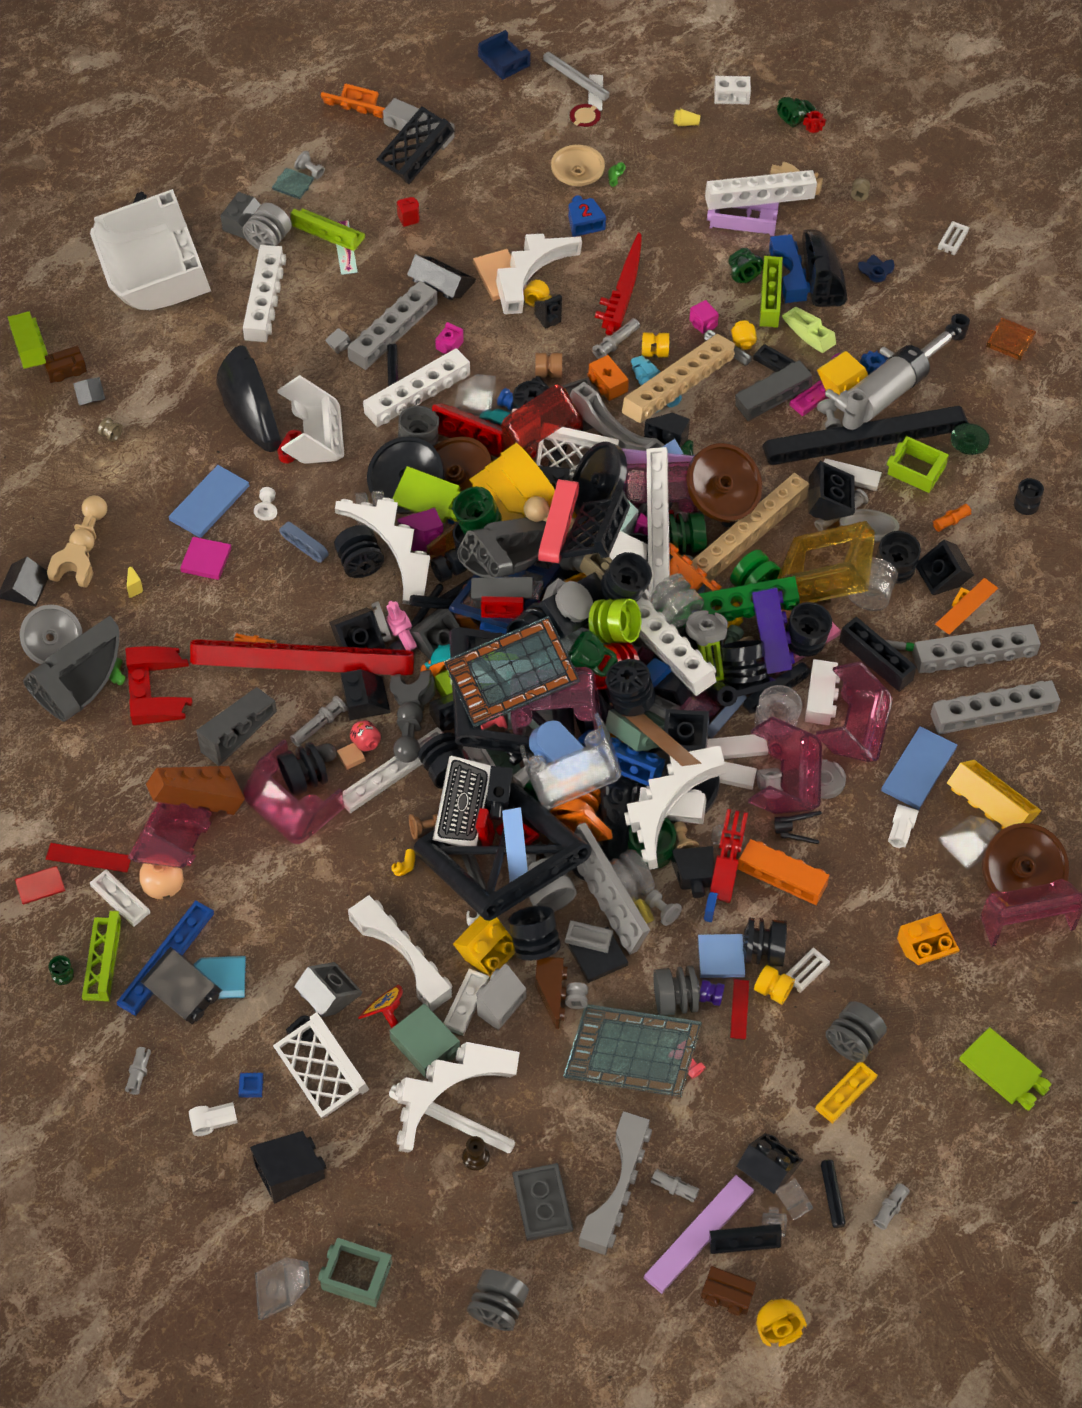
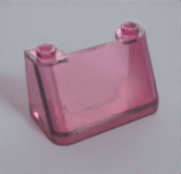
(170, 835)

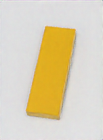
(846, 1092)

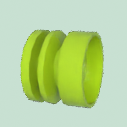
(615, 620)

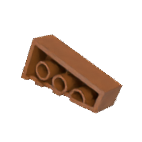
(197, 786)

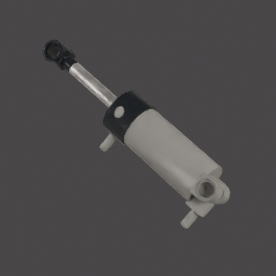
(893, 377)

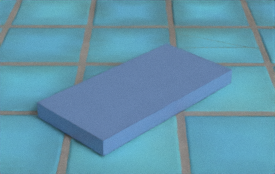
(209, 501)
(919, 768)

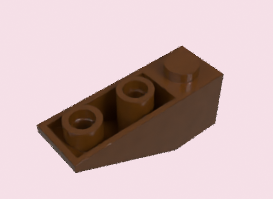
(549, 986)

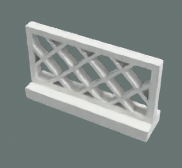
(572, 438)
(333, 1050)

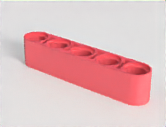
(558, 521)

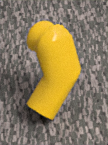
(406, 866)

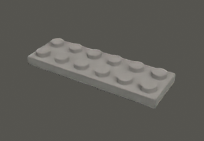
(611, 894)

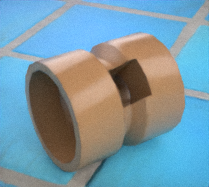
(548, 365)

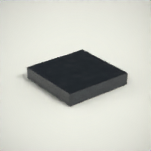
(597, 964)

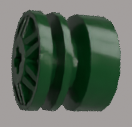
(475, 509)
(688, 532)

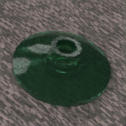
(970, 439)

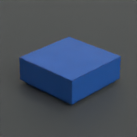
(710, 907)
(251, 1085)

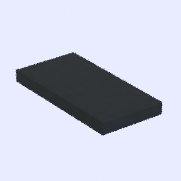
(564, 625)

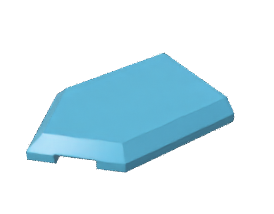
(226, 973)

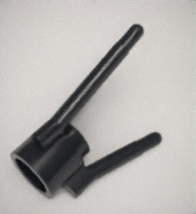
(784, 825)

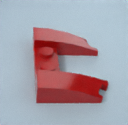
(144, 707)

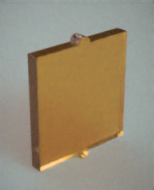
(441, 544)

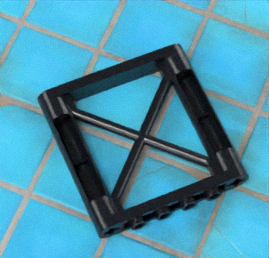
(465, 734)
(568, 846)

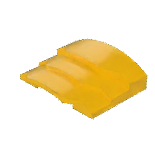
(513, 481)

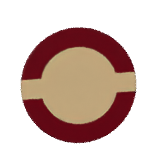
(585, 115)

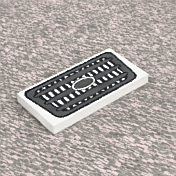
(460, 802)

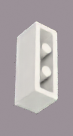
(822, 693)
(688, 808)

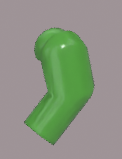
(614, 172)
(116, 676)

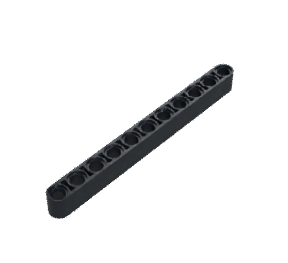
(868, 435)

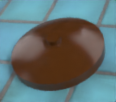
(462, 459)
(724, 482)
(1023, 858)

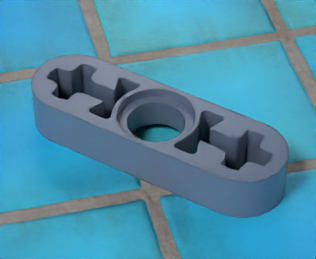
(304, 542)
(724, 716)

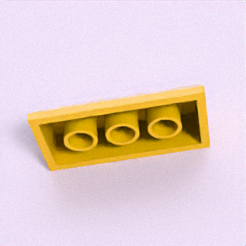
(991, 795)

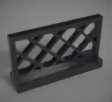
(424, 150)
(607, 529)

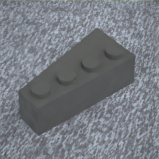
(235, 725)

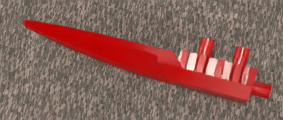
(620, 298)

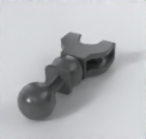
(410, 713)

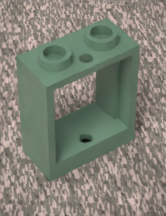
(629, 733)
(375, 1289)

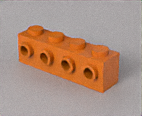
(783, 871)

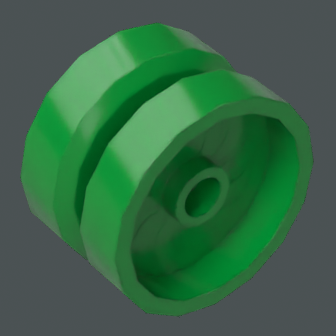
(754, 569)

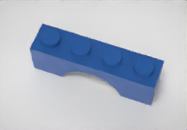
(794, 285)

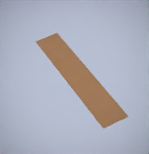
(663, 740)

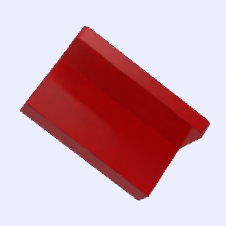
(501, 607)

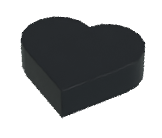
(307, 1035)

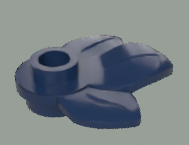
(876, 269)

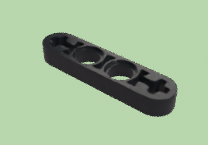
(789, 678)

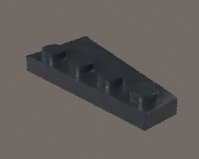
(613, 806)

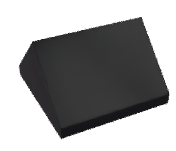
(24, 582)

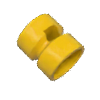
(661, 341)
(774, 984)

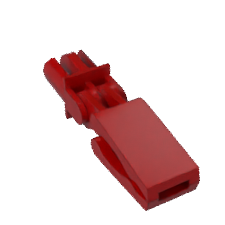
(726, 867)

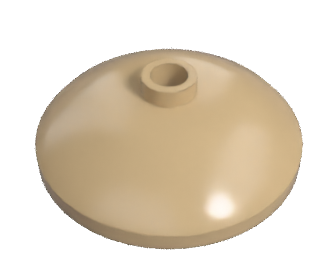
(577, 165)

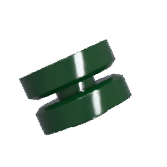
(665, 843)

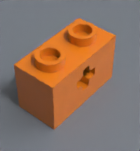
(608, 378)

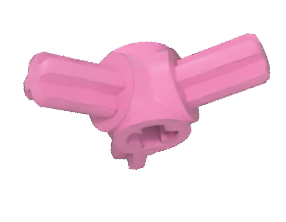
(400, 625)

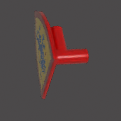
(386, 1004)

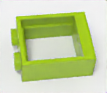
(923, 452)

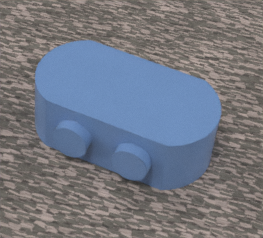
(553, 741)

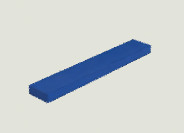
(179, 939)

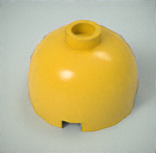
(780, 1322)

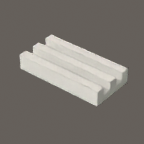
(948, 247)
(819, 957)

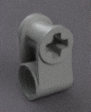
(769, 777)

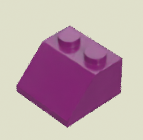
(426, 528)

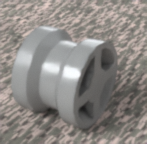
(576, 995)

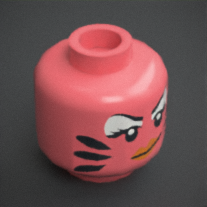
(365, 735)

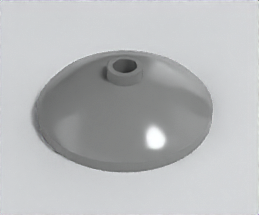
(879, 522)
(48, 620)

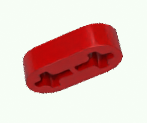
(289, 437)

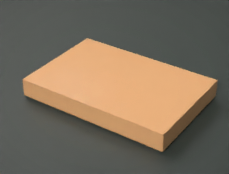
(487, 268)

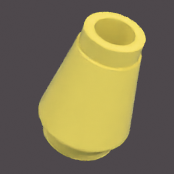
(686, 118)

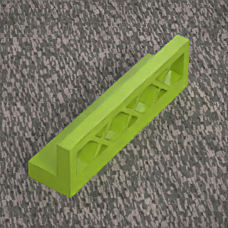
(326, 229)
(107, 959)

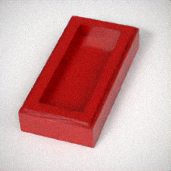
(485, 828)

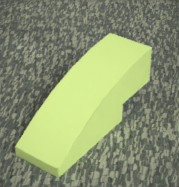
(810, 329)

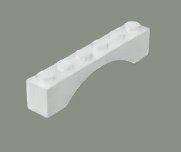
(372, 921)

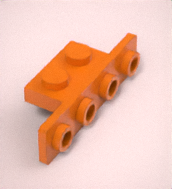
(356, 98)
(694, 576)

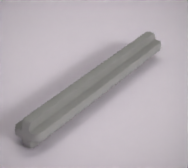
(576, 76)

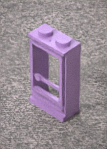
(765, 223)

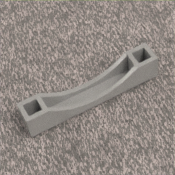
(597, 415)
(599, 1226)

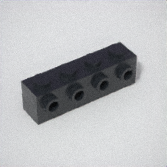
(877, 654)

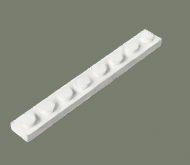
(658, 515)

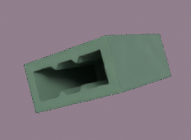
(424, 1039)

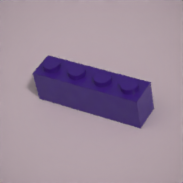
(771, 629)

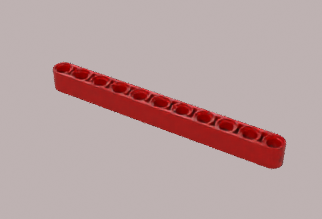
(301, 657)

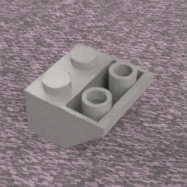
(500, 997)

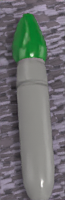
(901, 645)

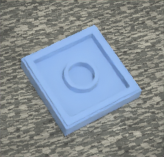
(721, 956)

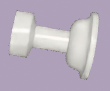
(265, 509)

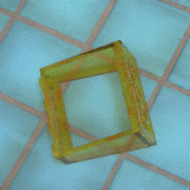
(835, 579)

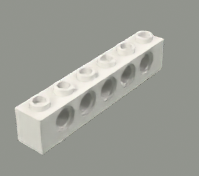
(760, 189)
(263, 293)
(416, 387)
(674, 649)

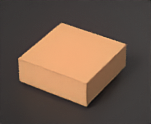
(350, 756)

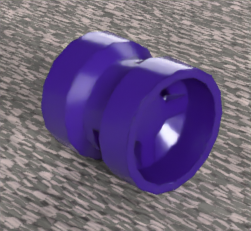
(711, 992)

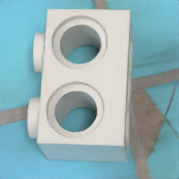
(732, 90)

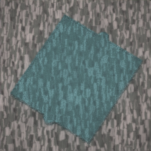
(293, 183)

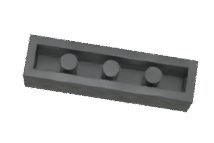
(773, 390)

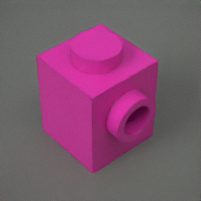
(704, 316)

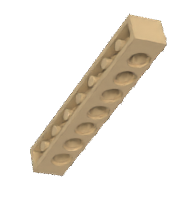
(678, 378)
(752, 527)

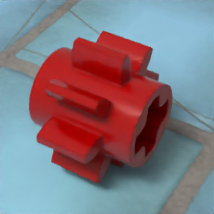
(814, 121)

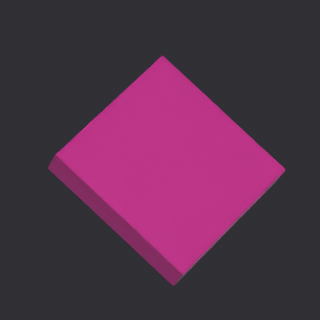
(205, 558)

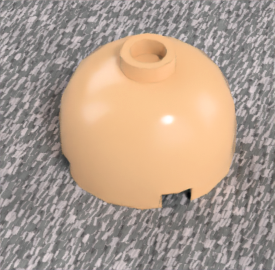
(160, 880)

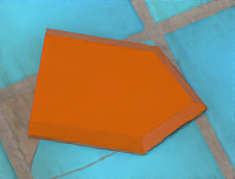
(596, 826)

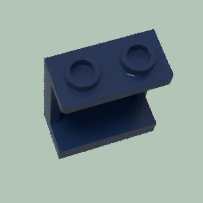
(502, 55)

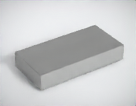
(589, 936)

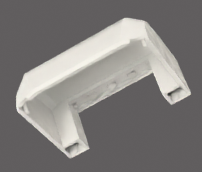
(149, 253)

